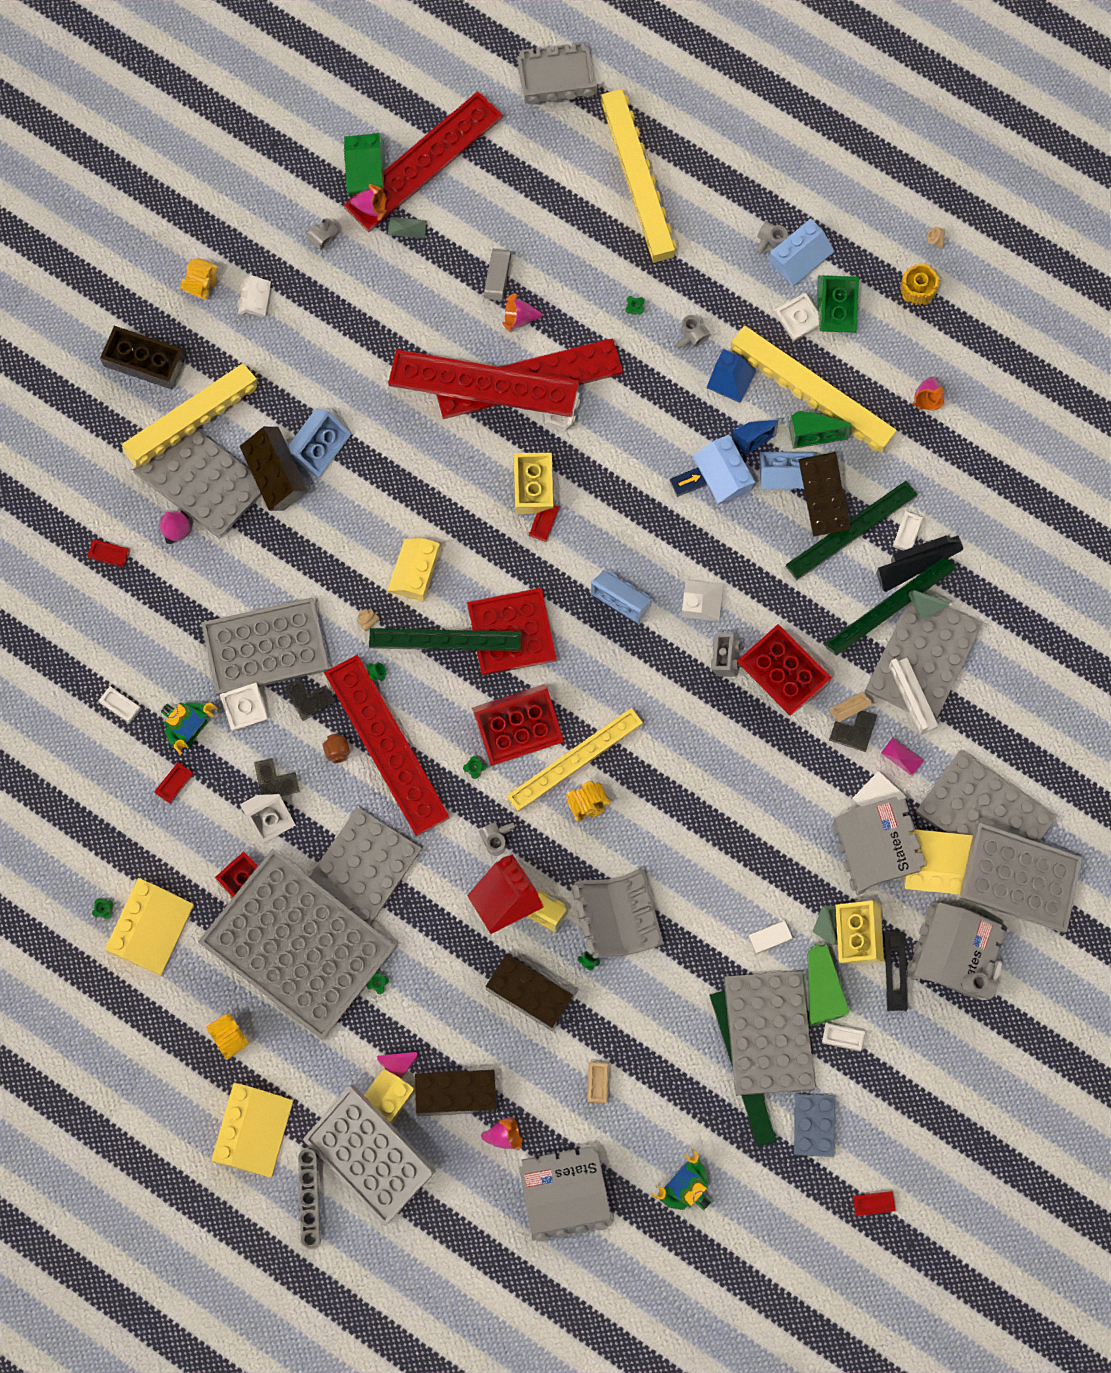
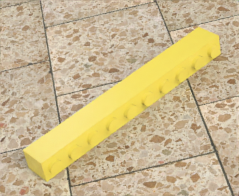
(637, 175)
(812, 389)

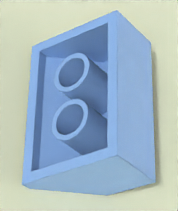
(801, 252)
(318, 442)
(724, 469)
(781, 469)
(620, 596)

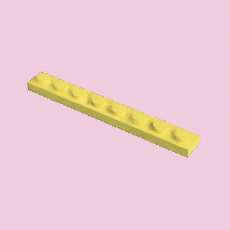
(574, 760)

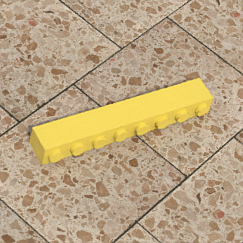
(189, 416)

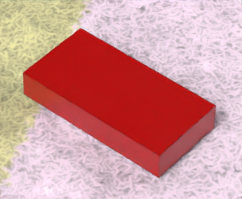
(543, 523)
(108, 553)
(173, 783)
(874, 1203)

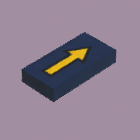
(687, 482)

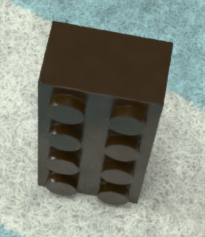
(143, 357)
(273, 468)
(529, 992)
(455, 1093)

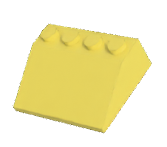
(945, 860)
(149, 927)
(252, 1130)

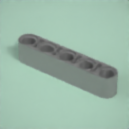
(304, 1189)

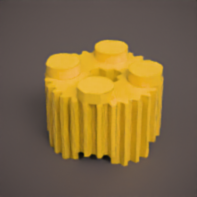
(199, 278)
(919, 293)
(588, 800)
(227, 1036)

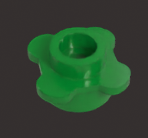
(630, 309)
(376, 671)
(474, 762)
(99, 903)
(588, 961)
(378, 988)

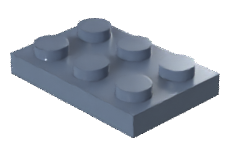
(814, 1125)

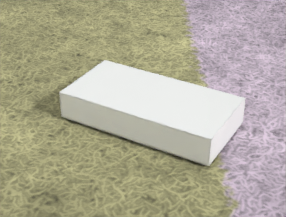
(908, 531)
(119, 704)
(770, 937)
(843, 1037)

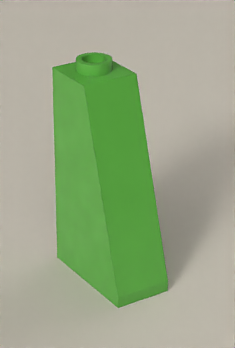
(825, 993)

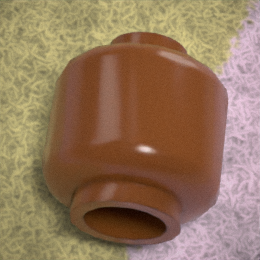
(336, 748)

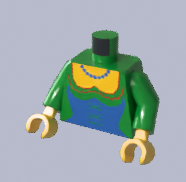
(186, 722)
(686, 1186)

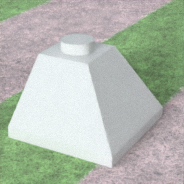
(702, 600)
(267, 816)

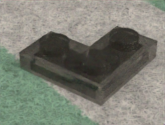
(308, 704)
(856, 736)
(272, 784)

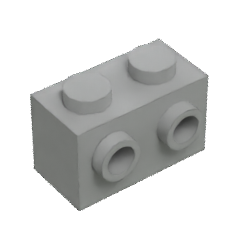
(725, 654)

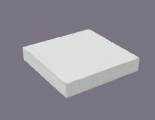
(798, 316)
(244, 706)
(877, 790)

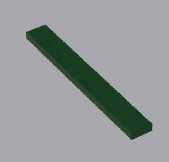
(858, 524)
(889, 606)
(445, 640)
(754, 1103)

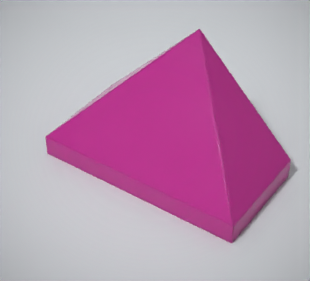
(902, 756)
(398, 1063)

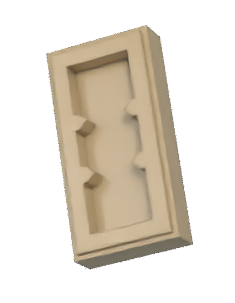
(850, 707)
(597, 1083)

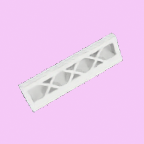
(913, 695)

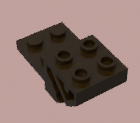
(824, 494)

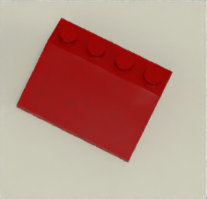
(784, 670)
(517, 724)
(504, 895)

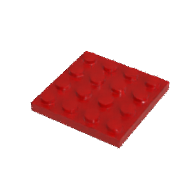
(514, 612)

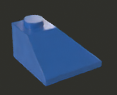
(731, 376)
(754, 434)

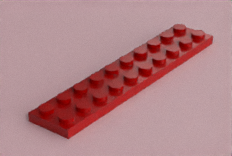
(431, 155)
(581, 363)
(483, 383)
(386, 745)

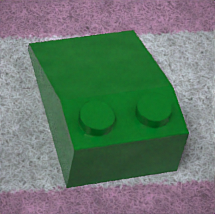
(364, 161)
(837, 303)
(815, 429)

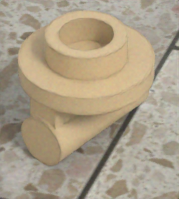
(936, 237)
(367, 619)

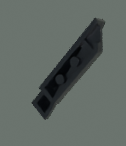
(916, 560)

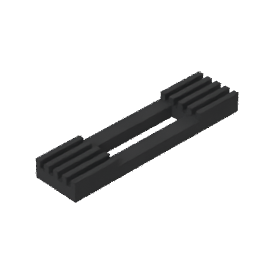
(896, 999)

